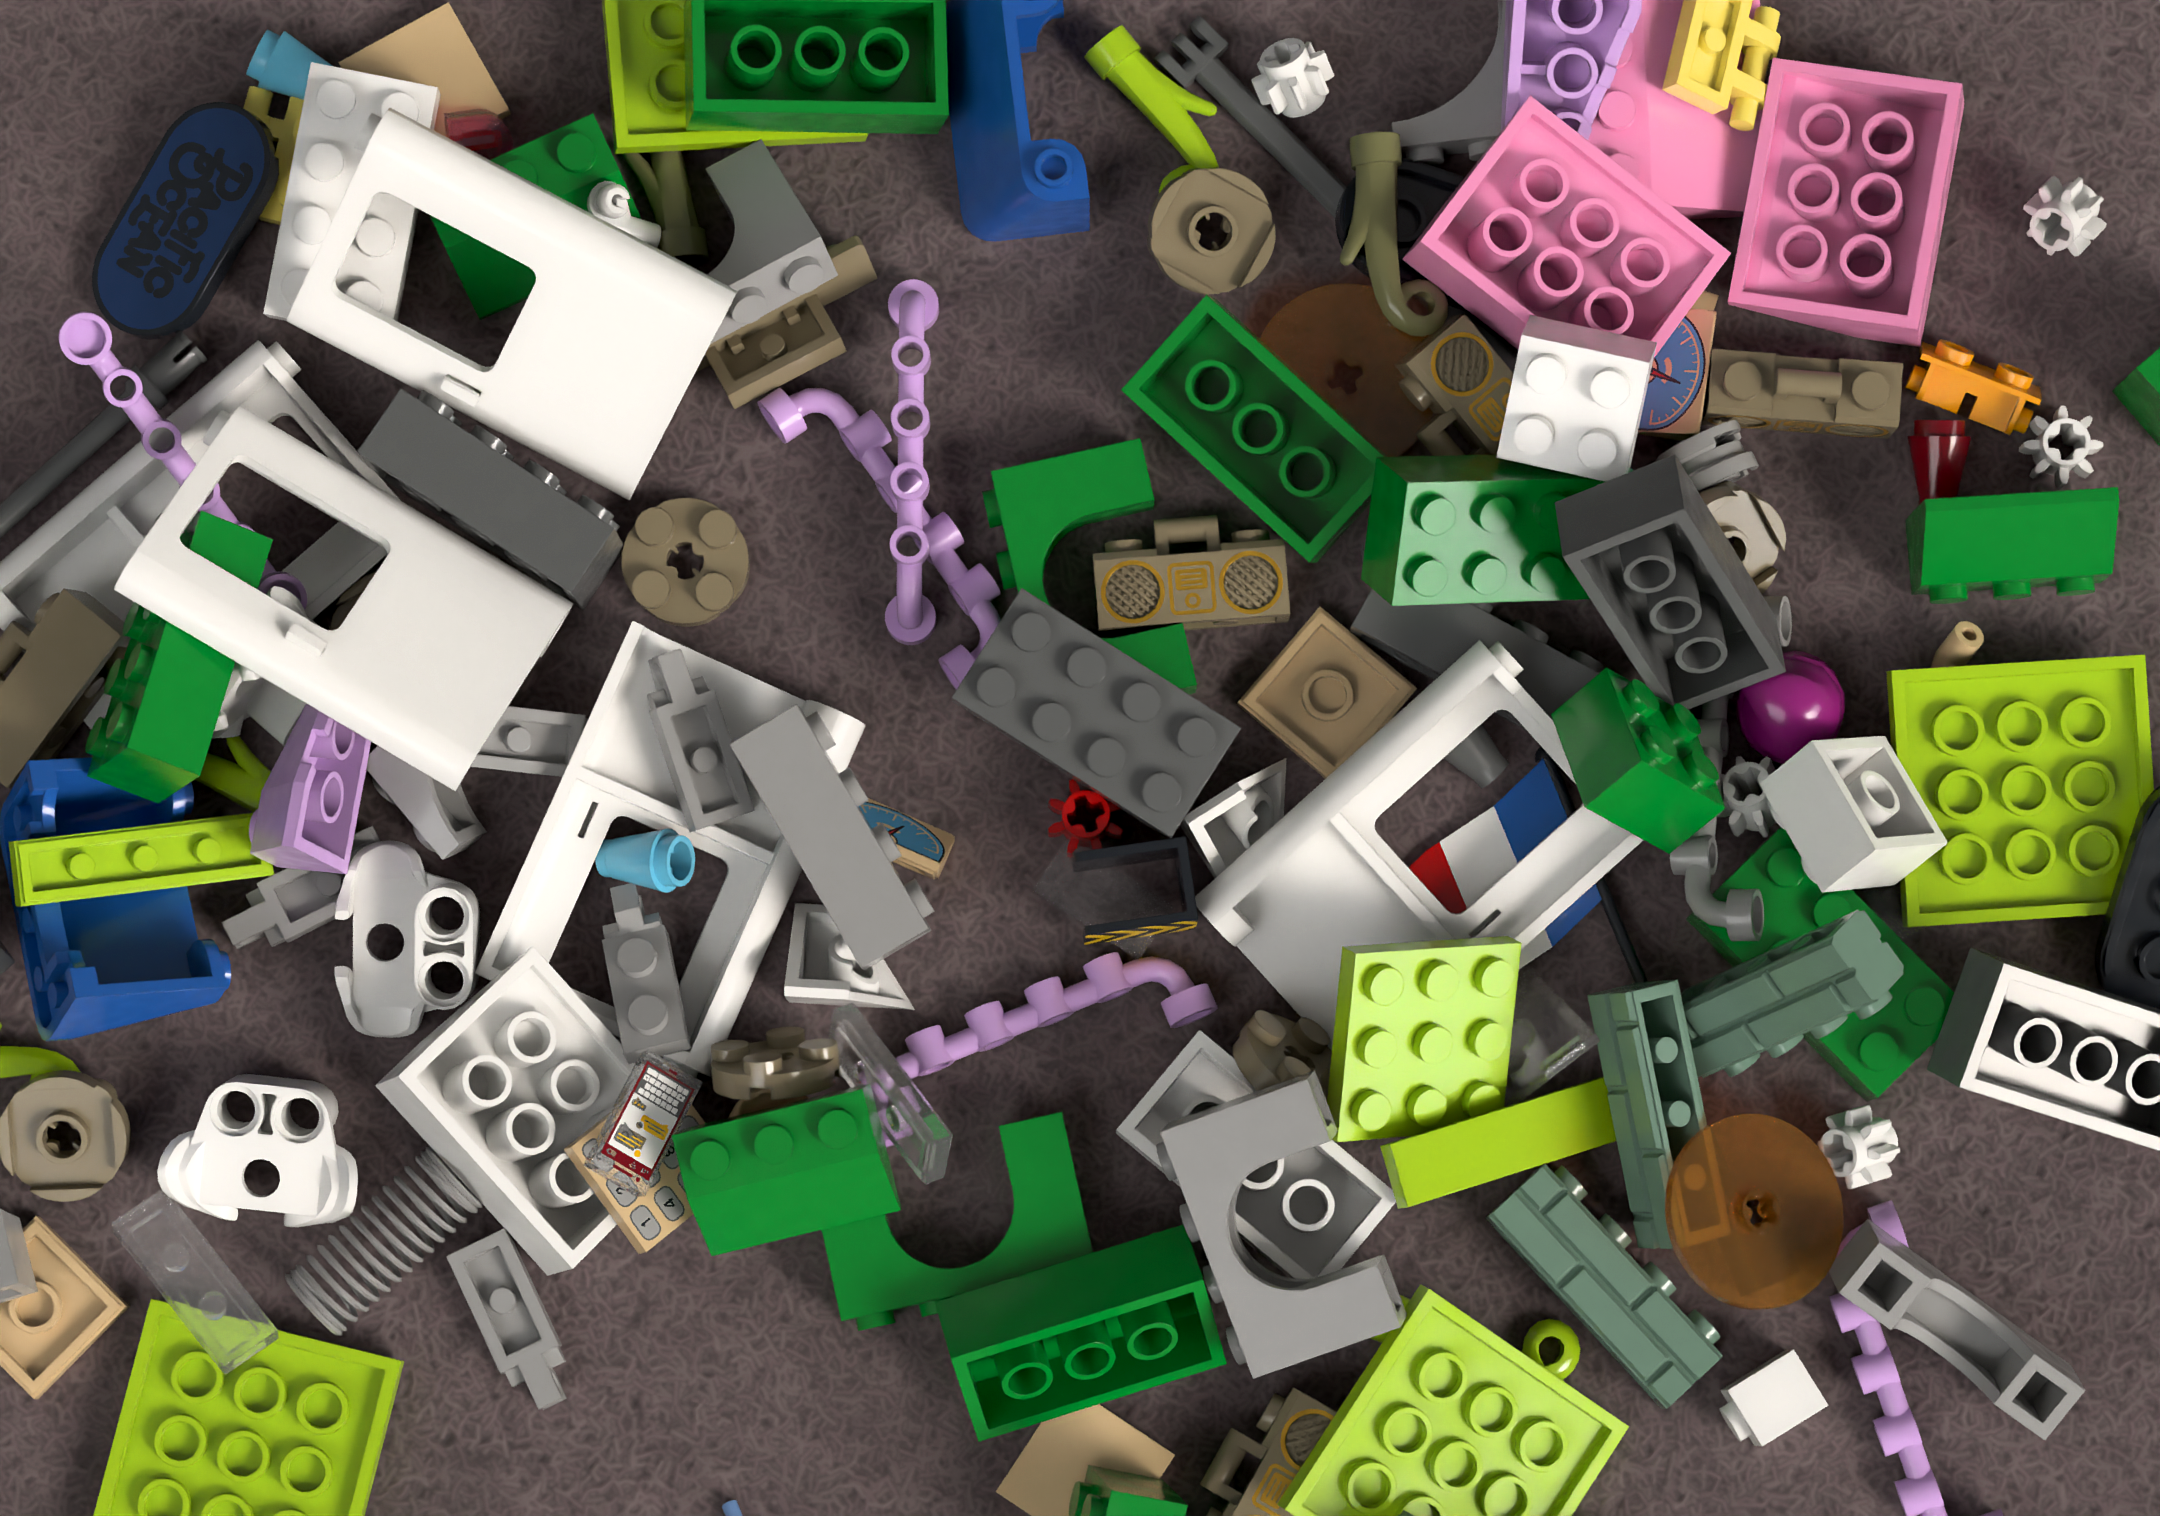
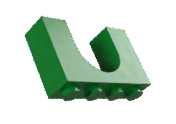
(1057, 495)
(1047, 1228)

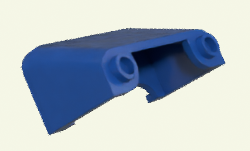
(1003, 178)
(113, 955)

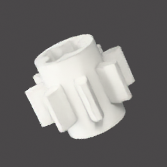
(1292, 77)
(2064, 216)
(2049, 459)
(1744, 782)
(1859, 1146)

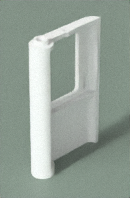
(596, 344)
(105, 523)
(423, 650)
(627, 776)
(1335, 883)

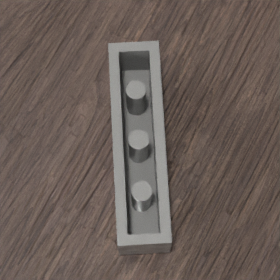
(831, 836)

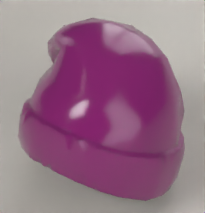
(1791, 707)

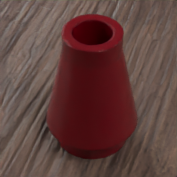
(1938, 457)

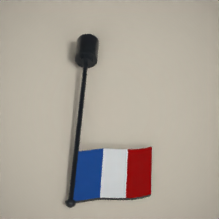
(1495, 841)

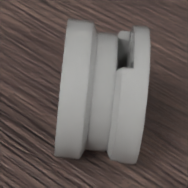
(1714, 456)

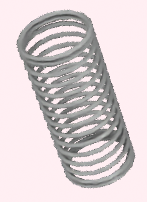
(331, 1313)

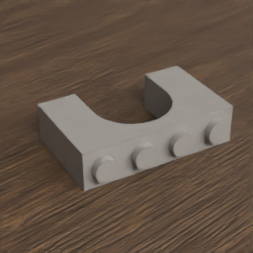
(774, 241)
(1272, 1316)

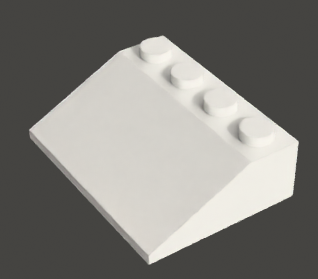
(505, 1095)

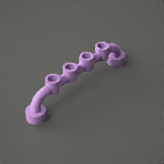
(913, 310)
(87, 341)
(864, 439)
(1052, 1003)
(1878, 1373)

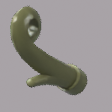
(672, 205)
(1376, 226)

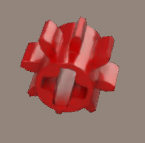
(1076, 833)

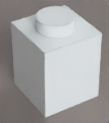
(1771, 1399)

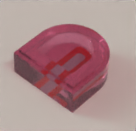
(479, 131)

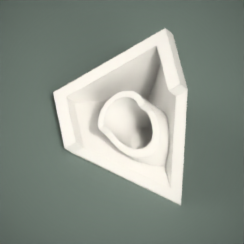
(1237, 817)
(826, 971)

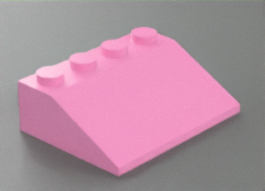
(1666, 142)
(1847, 199)
(1565, 238)

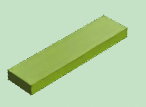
(134, 859)
(1499, 1143)

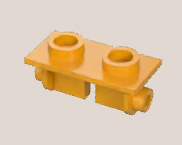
(1998, 392)

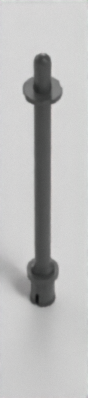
(158, 379)

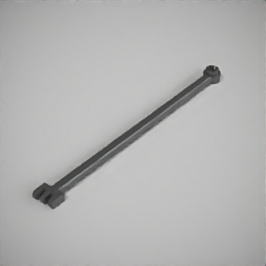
(1273, 134)

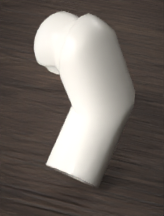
(610, 204)

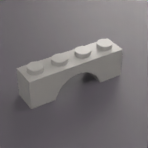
(1981, 1343)

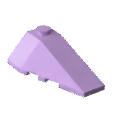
(1564, 55)
(312, 797)

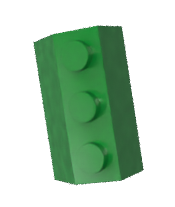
(562, 162)
(2012, 543)
(787, 1170)

